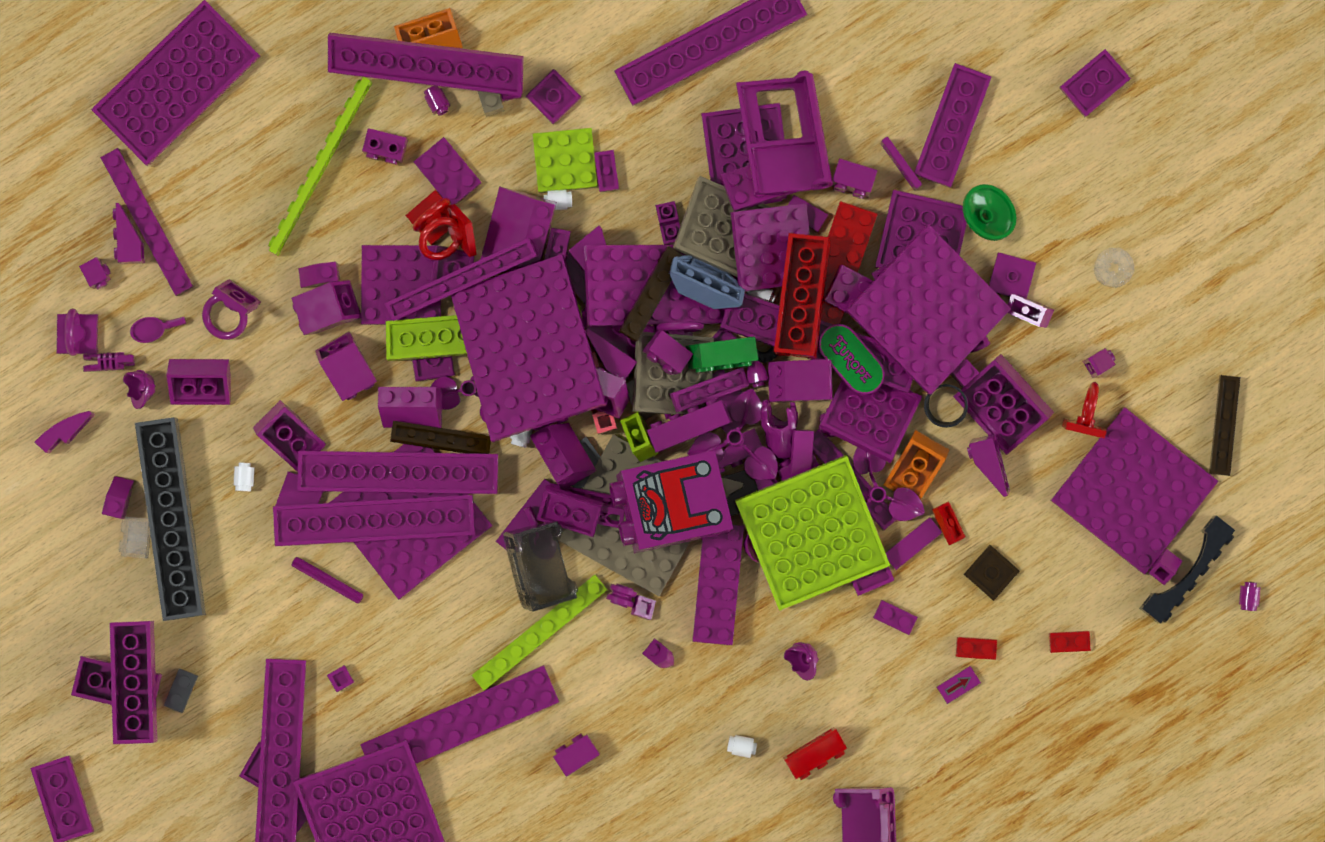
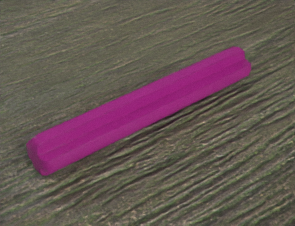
(327, 580)

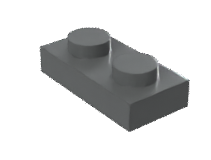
(181, 690)

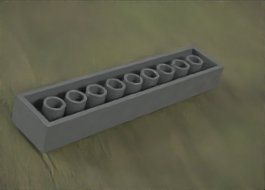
(170, 519)

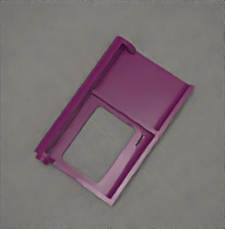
(786, 163)

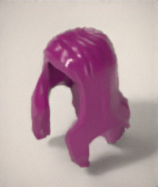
(779, 432)

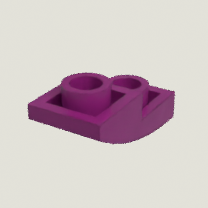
(668, 222)

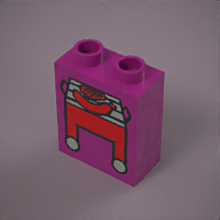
(671, 502)

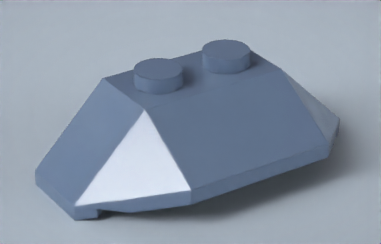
(705, 283)

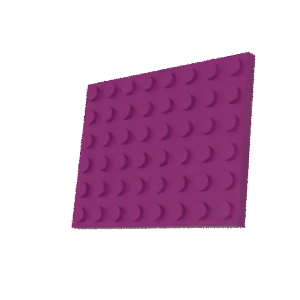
(528, 348)

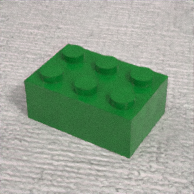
(722, 354)

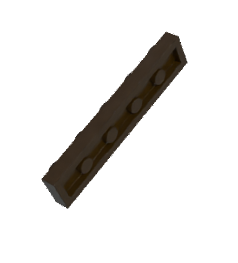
(649, 296)
(1224, 425)
(439, 438)

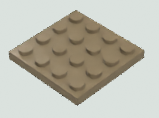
(708, 227)
(654, 385)

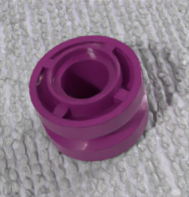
(621, 595)

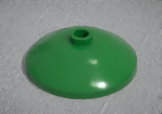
(989, 212)

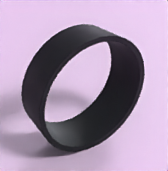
(940, 423)

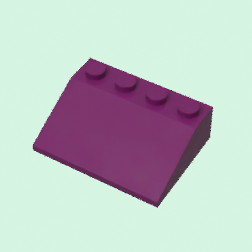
(516, 219)
(1004, 404)

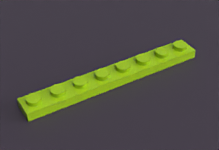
(538, 633)

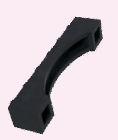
(1215, 536)

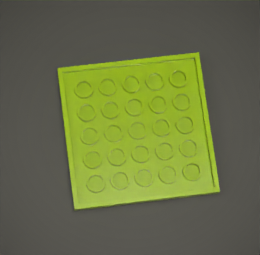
(812, 532)

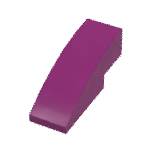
(64, 430)

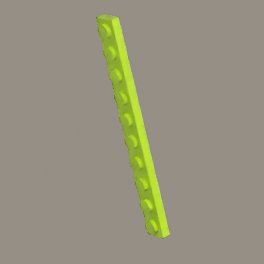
(315, 173)

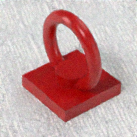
(428, 210)
(459, 229)
(1085, 422)

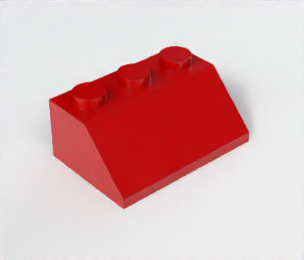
(815, 753)

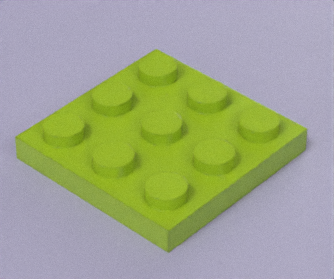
(565, 160)

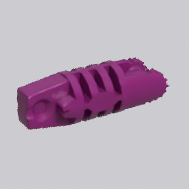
(108, 361)

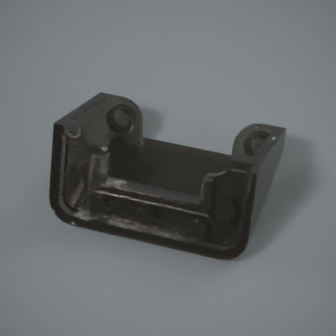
(539, 566)

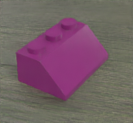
(199, 381)
(410, 405)
(563, 454)

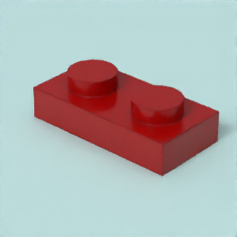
(948, 523)
(1069, 641)
(976, 648)

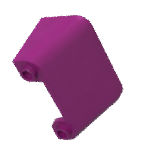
(867, 814)

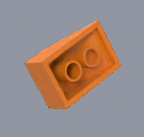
(917, 464)

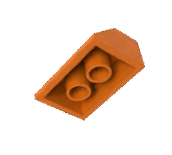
(431, 29)

